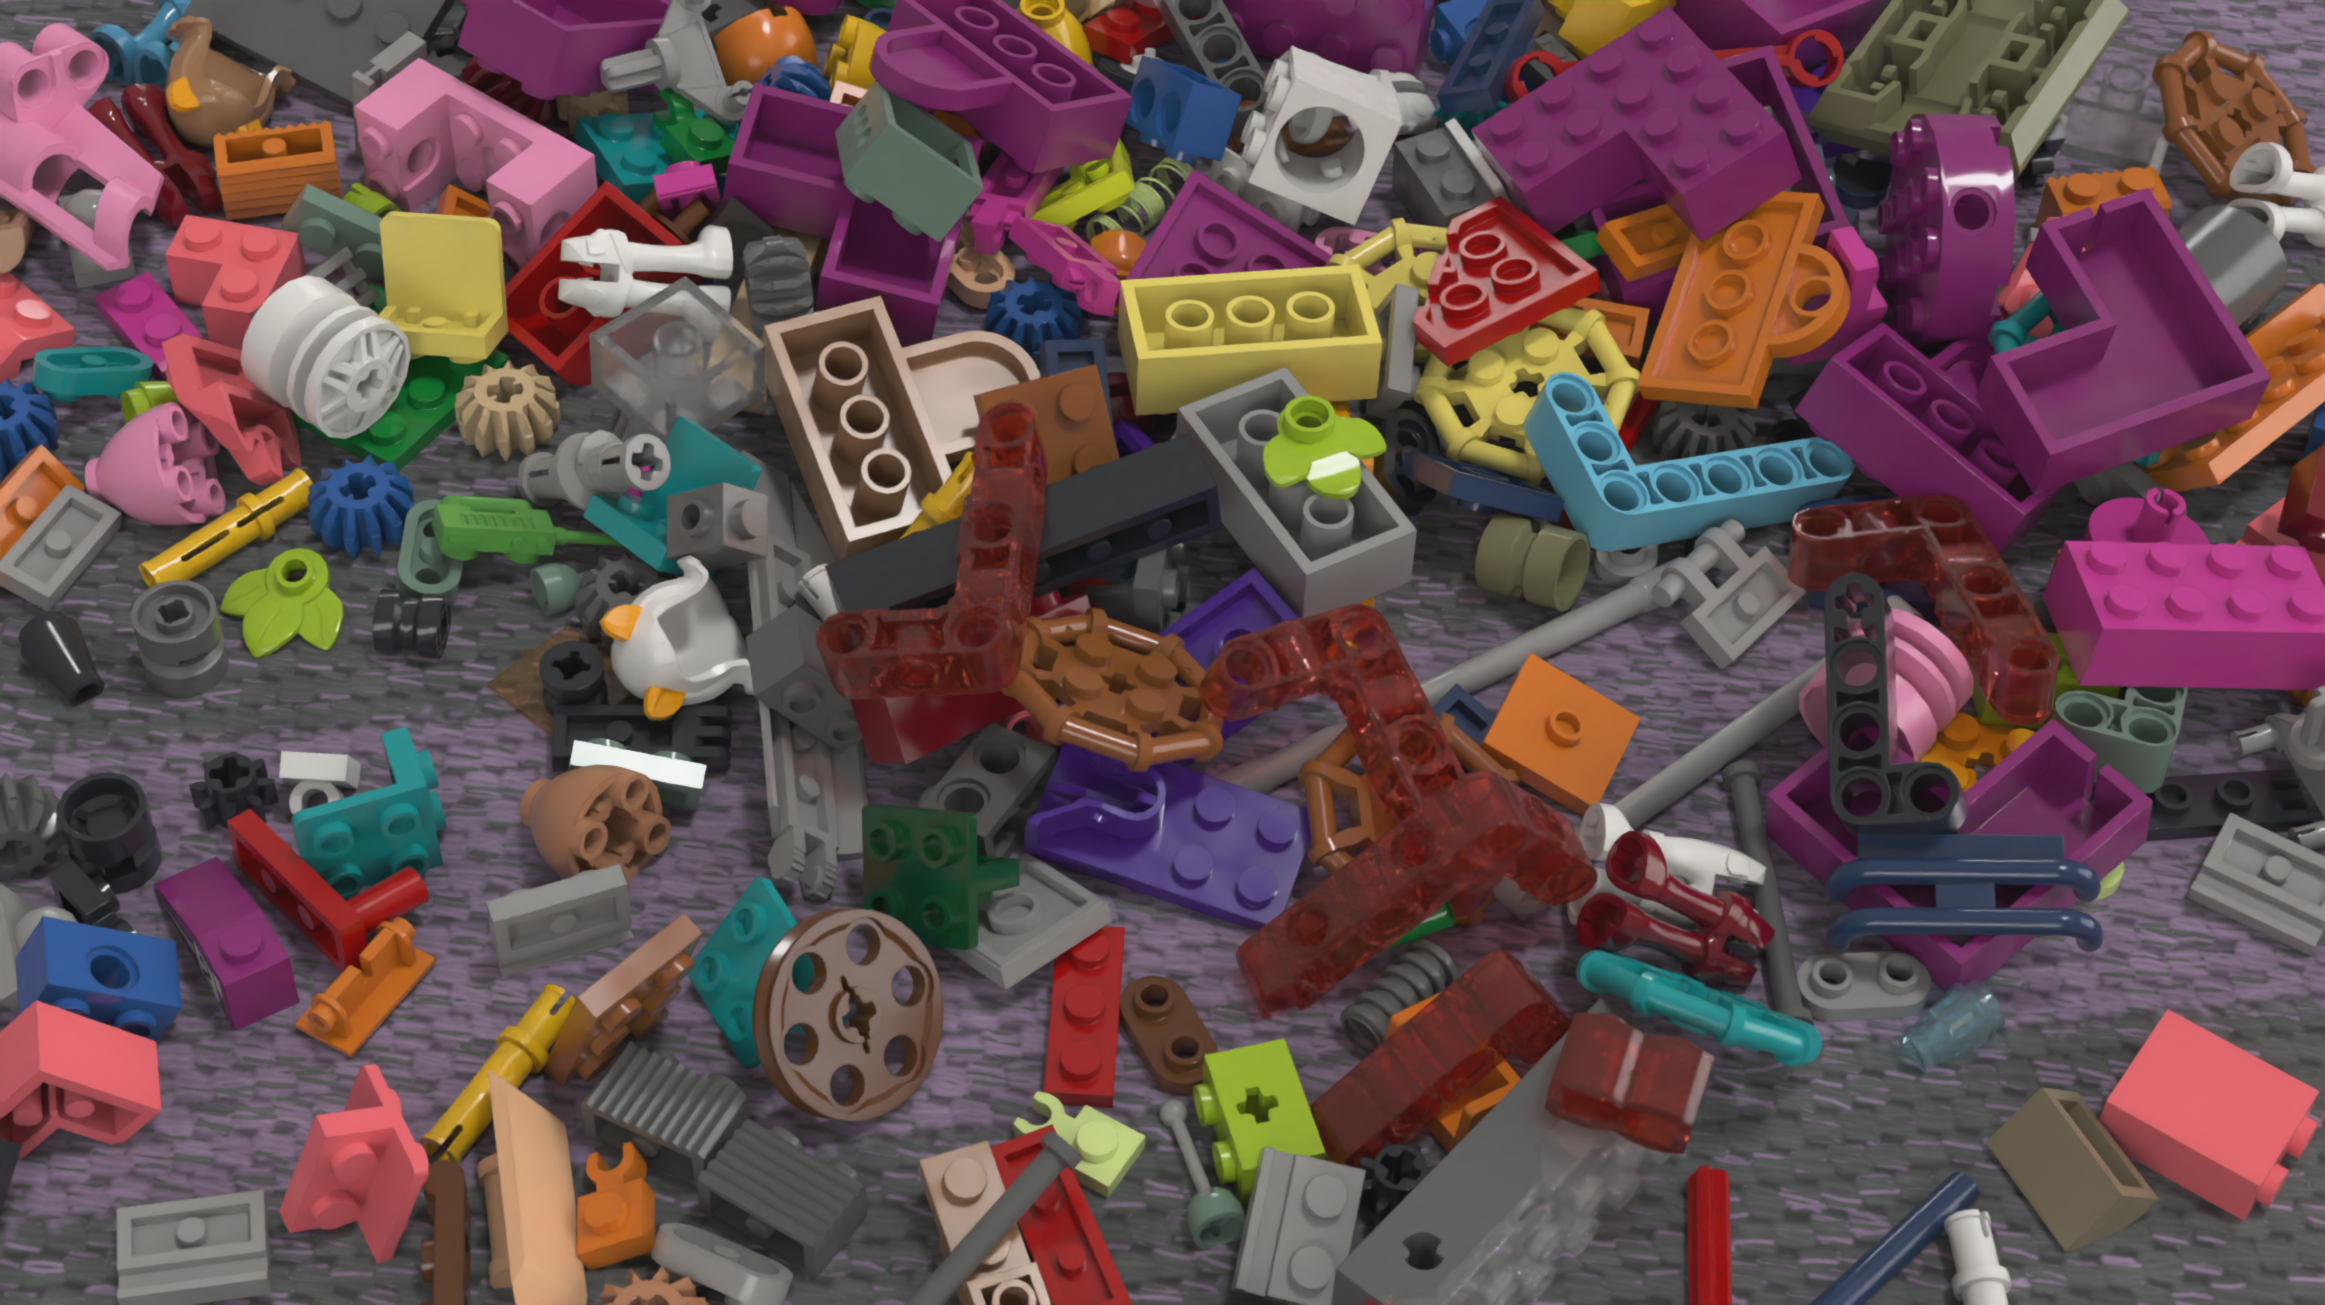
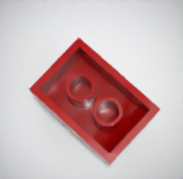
(560, 330)

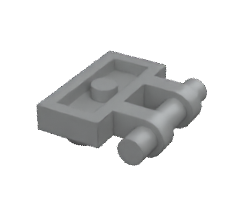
(1738, 610)

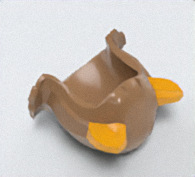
(214, 92)

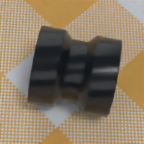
(411, 623)

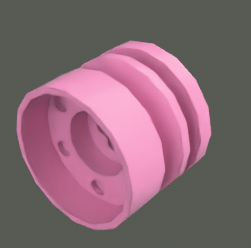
(1930, 685)

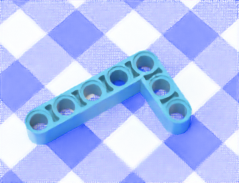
(1672, 499)

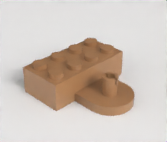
(879, 418)

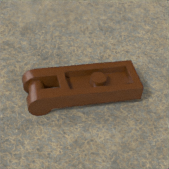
(448, 1254)

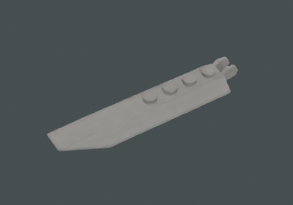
(810, 786)

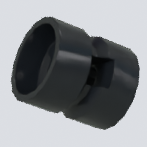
(110, 830)

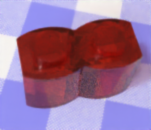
(1629, 1082)

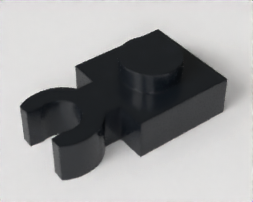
(86, 898)

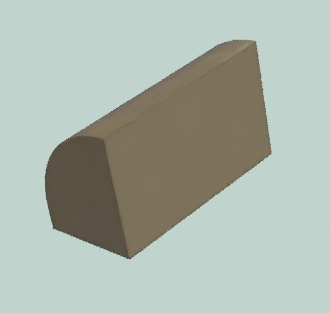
(2070, 1169)

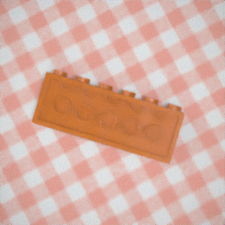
(2294, 356)

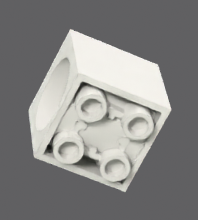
(1329, 183)

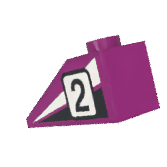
(230, 942)

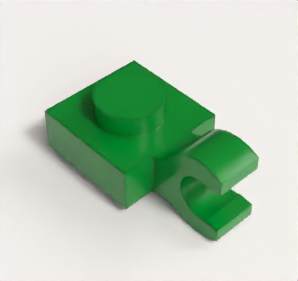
(692, 138)

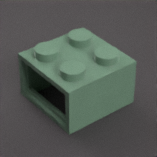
(907, 162)

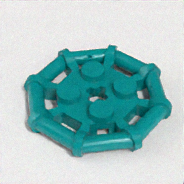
(1699, 1008)

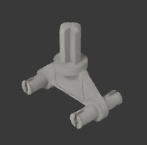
(681, 60)
(2304, 745)

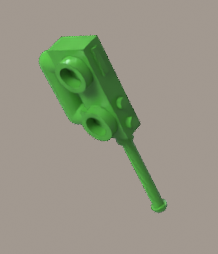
(503, 526)

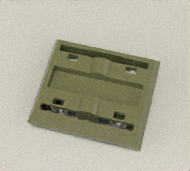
(1968, 60)

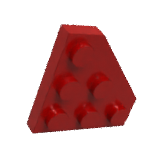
(1496, 281)

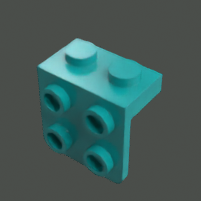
(380, 830)

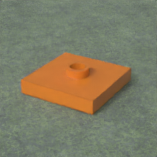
(1559, 735)

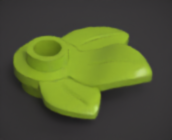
(1320, 448)
(281, 609)

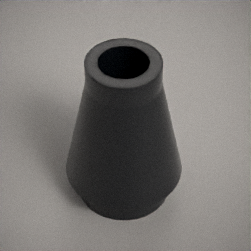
(60, 654)

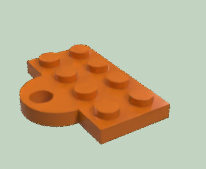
(1742, 306)

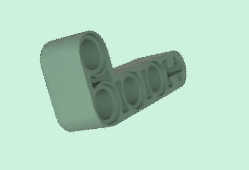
(2128, 733)

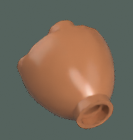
(595, 820)

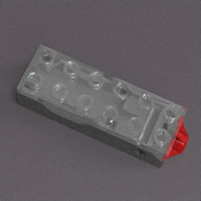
(1499, 1205)

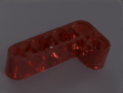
(1439, 1057)

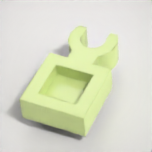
(1102, 1142)

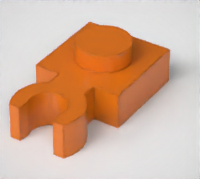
(620, 1215)

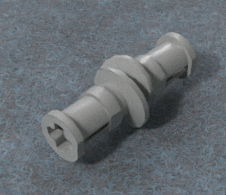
(593, 465)

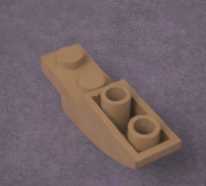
(960, 1191)

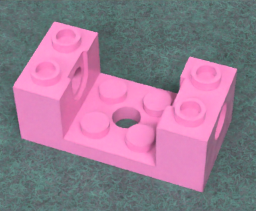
(434, 127)

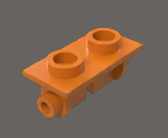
(363, 999)

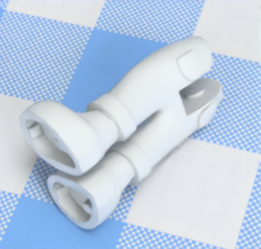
(1687, 858)

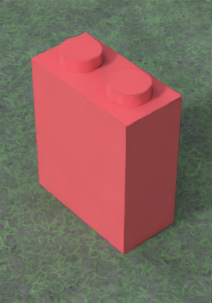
(2210, 1116)

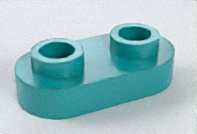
(77, 372)

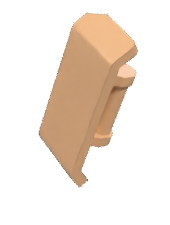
(531, 1202)

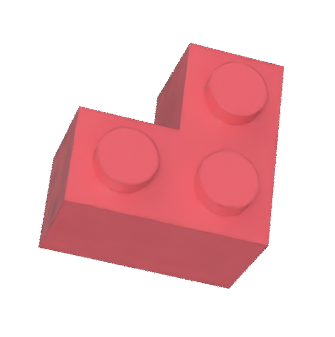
(230, 271)
(74, 1078)

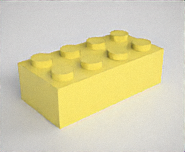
(1221, 330)

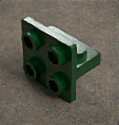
(928, 872)

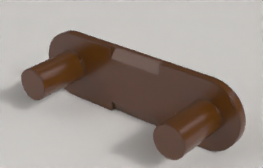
(683, 223)

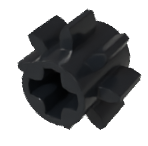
(231, 788)
(1391, 1178)

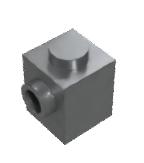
(718, 525)

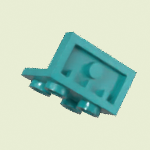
(696, 462)

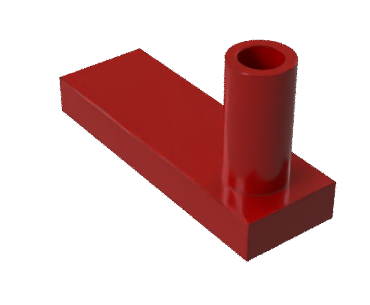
(309, 902)

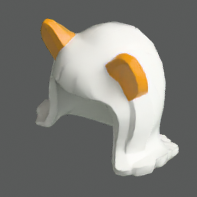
(677, 643)

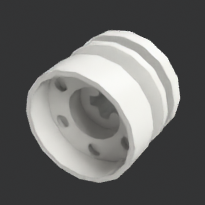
(325, 356)

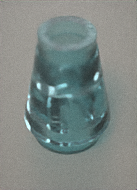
(1953, 1025)

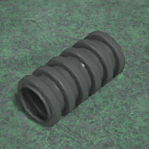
(1413, 977)

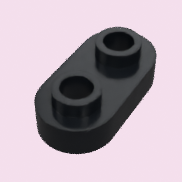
(1404, 432)

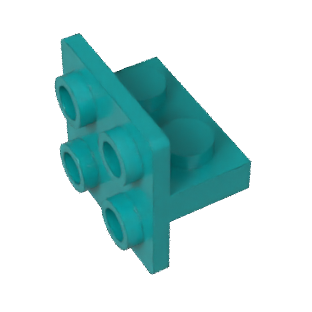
(734, 958)

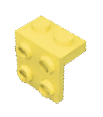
(445, 283)

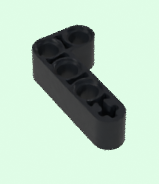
(1876, 707)

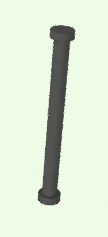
(1743, 781)
(997, 1221)

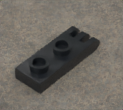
(692, 730)
(2201, 803)

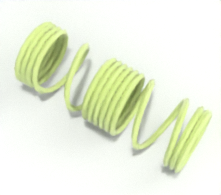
(1146, 196)

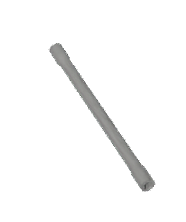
(1472, 675)

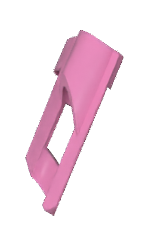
(52, 135)

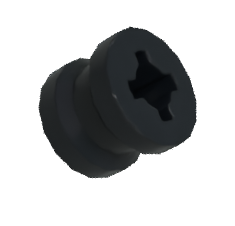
(574, 661)

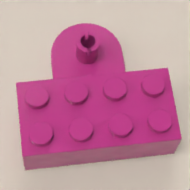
(2166, 608)

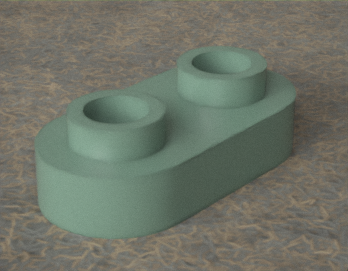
(422, 558)

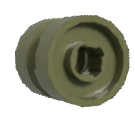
(1540, 563)

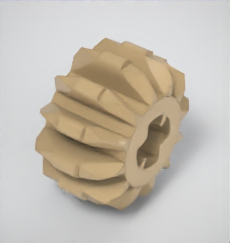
(507, 410)

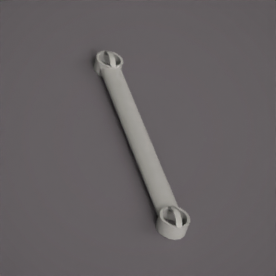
(1695, 766)

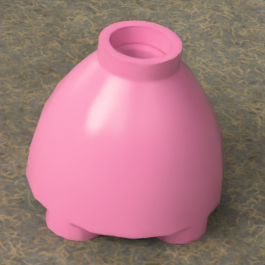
(160, 469)

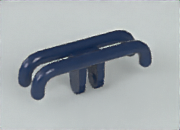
(1964, 899)

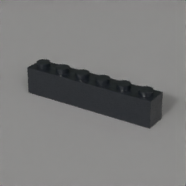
(1087, 528)

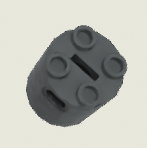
(2237, 258)

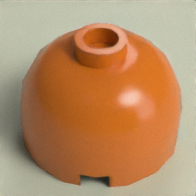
(759, 41)

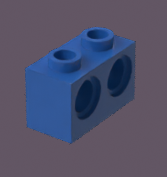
(1181, 111)

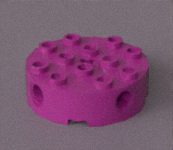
(1947, 228)

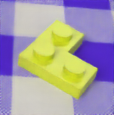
(1092, 187)

